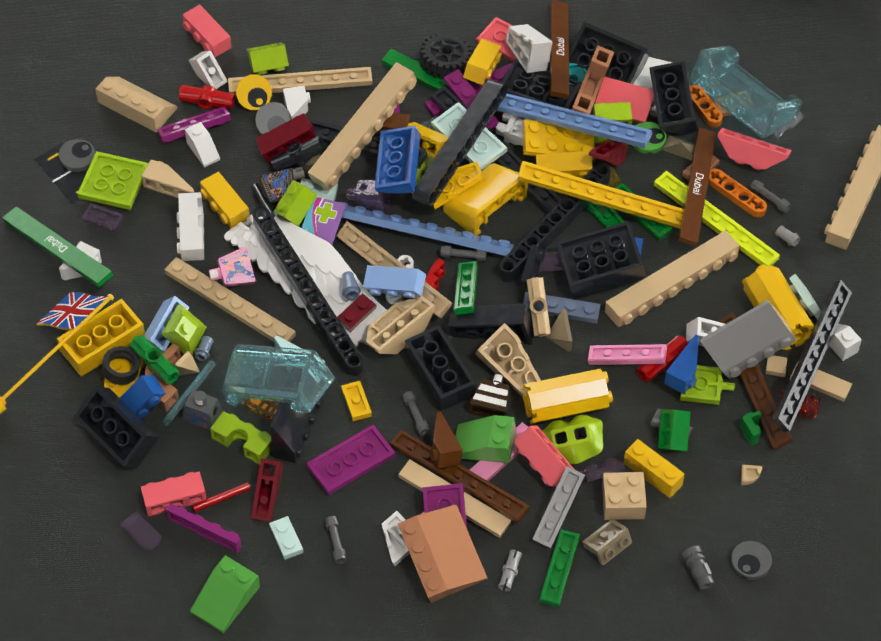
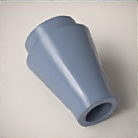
(350, 287)

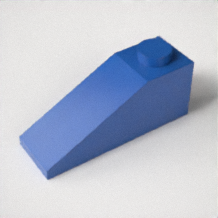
(683, 370)

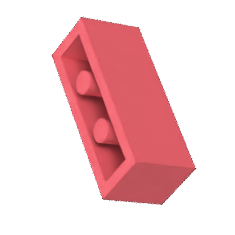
(206, 31)
(542, 455)
(178, 491)

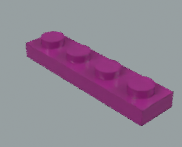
(465, 93)
(208, 119)
(204, 528)

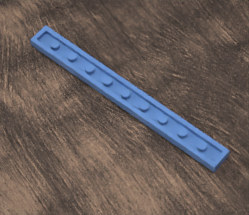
(575, 120)
(427, 230)

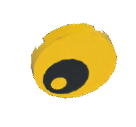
(253, 92)

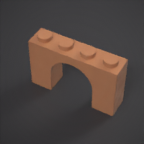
(593, 80)

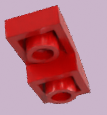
(435, 274)

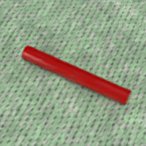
(221, 497)

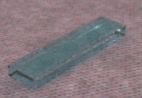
(194, 386)

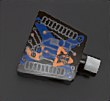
(276, 184)

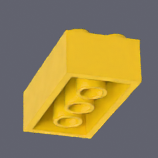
(105, 330)

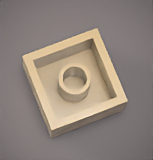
(624, 495)

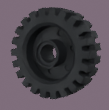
(444, 54)

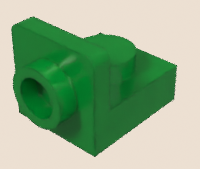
(750, 427)

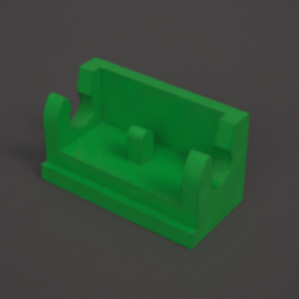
(674, 430)

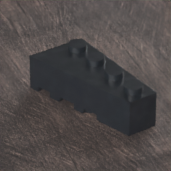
(489, 319)

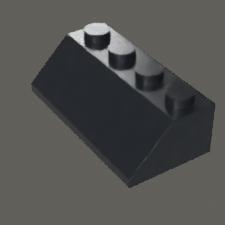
(673, 98)

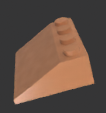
(442, 552)

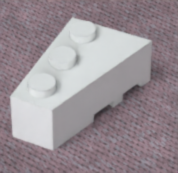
(529, 47)
(190, 227)

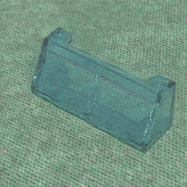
(741, 92)
(276, 375)

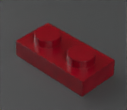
(356, 312)

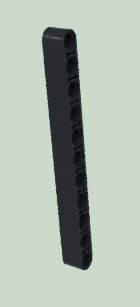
(308, 297)

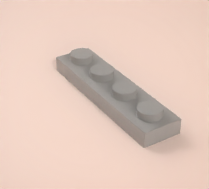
(558, 507)

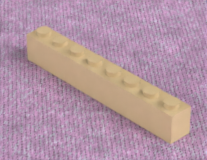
(362, 126)
(856, 194)
(672, 279)

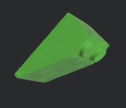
(487, 438)
(225, 594)

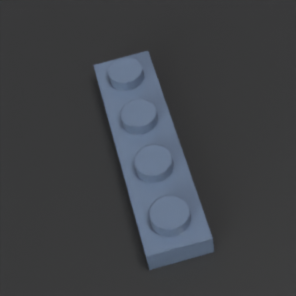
(575, 309)

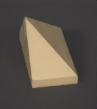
(186, 364)

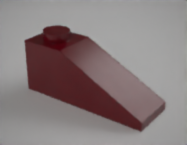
(610, 152)
(267, 489)

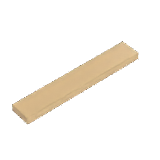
(475, 510)

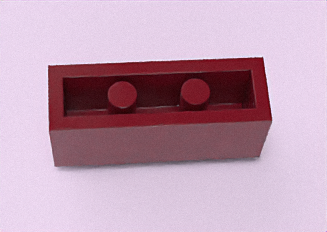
(279, 139)

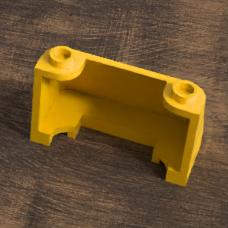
(485, 197)

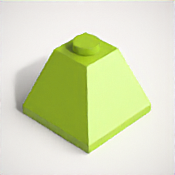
(184, 329)

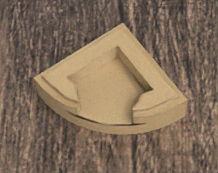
(750, 474)

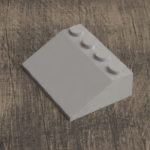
(748, 339)

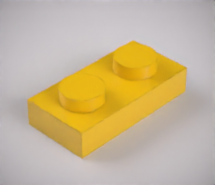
(356, 401)

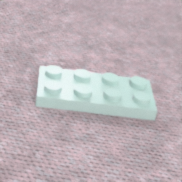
(487, 146)

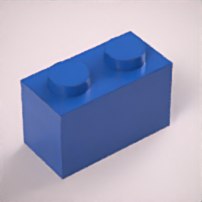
(143, 395)

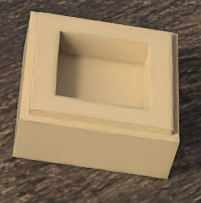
(776, 366)

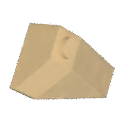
(507, 357)

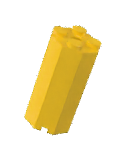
(770, 285)
(567, 396)

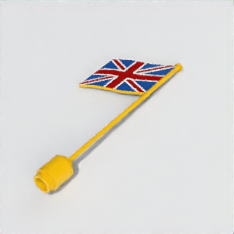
(68, 314)

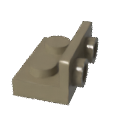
(608, 541)

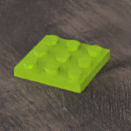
(112, 180)

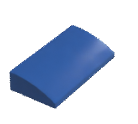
(397, 160)

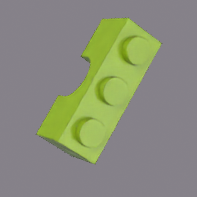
(230, 428)

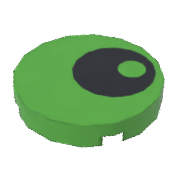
(656, 141)

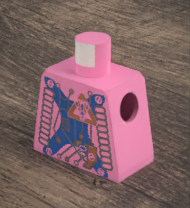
(234, 269)

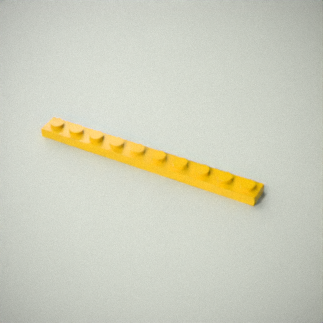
(600, 194)

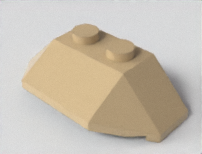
(399, 323)

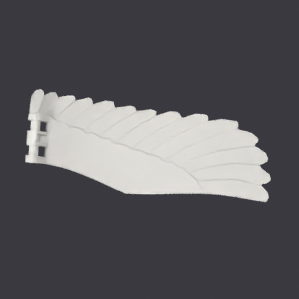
(319, 259)

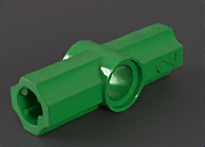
(148, 352)

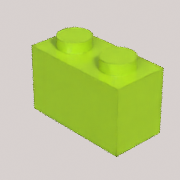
(295, 203)

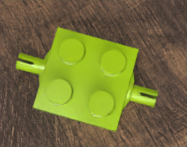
(707, 387)

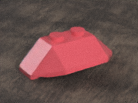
(751, 150)

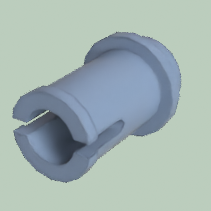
(202, 351)

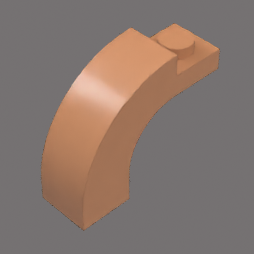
(172, 354)

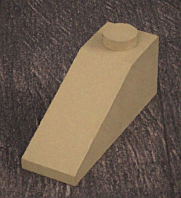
(164, 179)

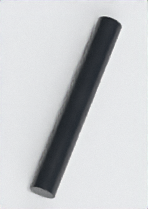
(260, 196)

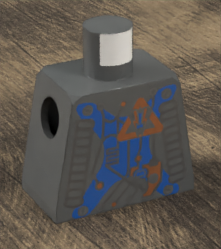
(201, 409)

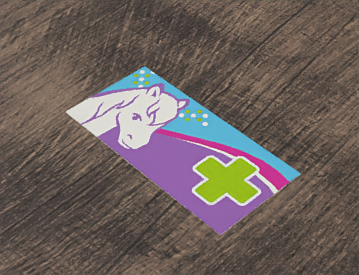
(324, 218)

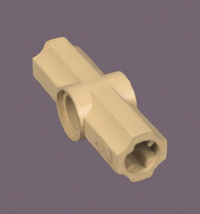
(539, 318)

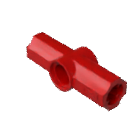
(206, 97)
(674, 349)

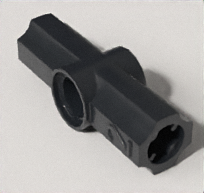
(298, 154)

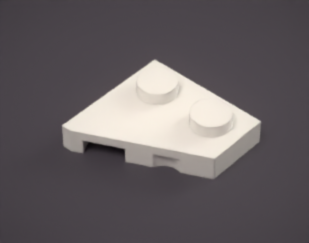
(394, 538)

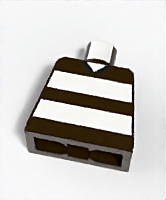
(490, 398)

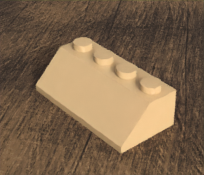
(134, 102)

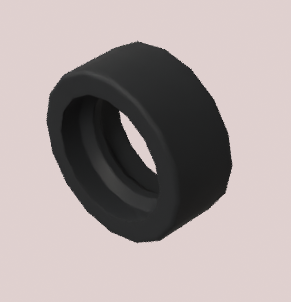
(116, 377)

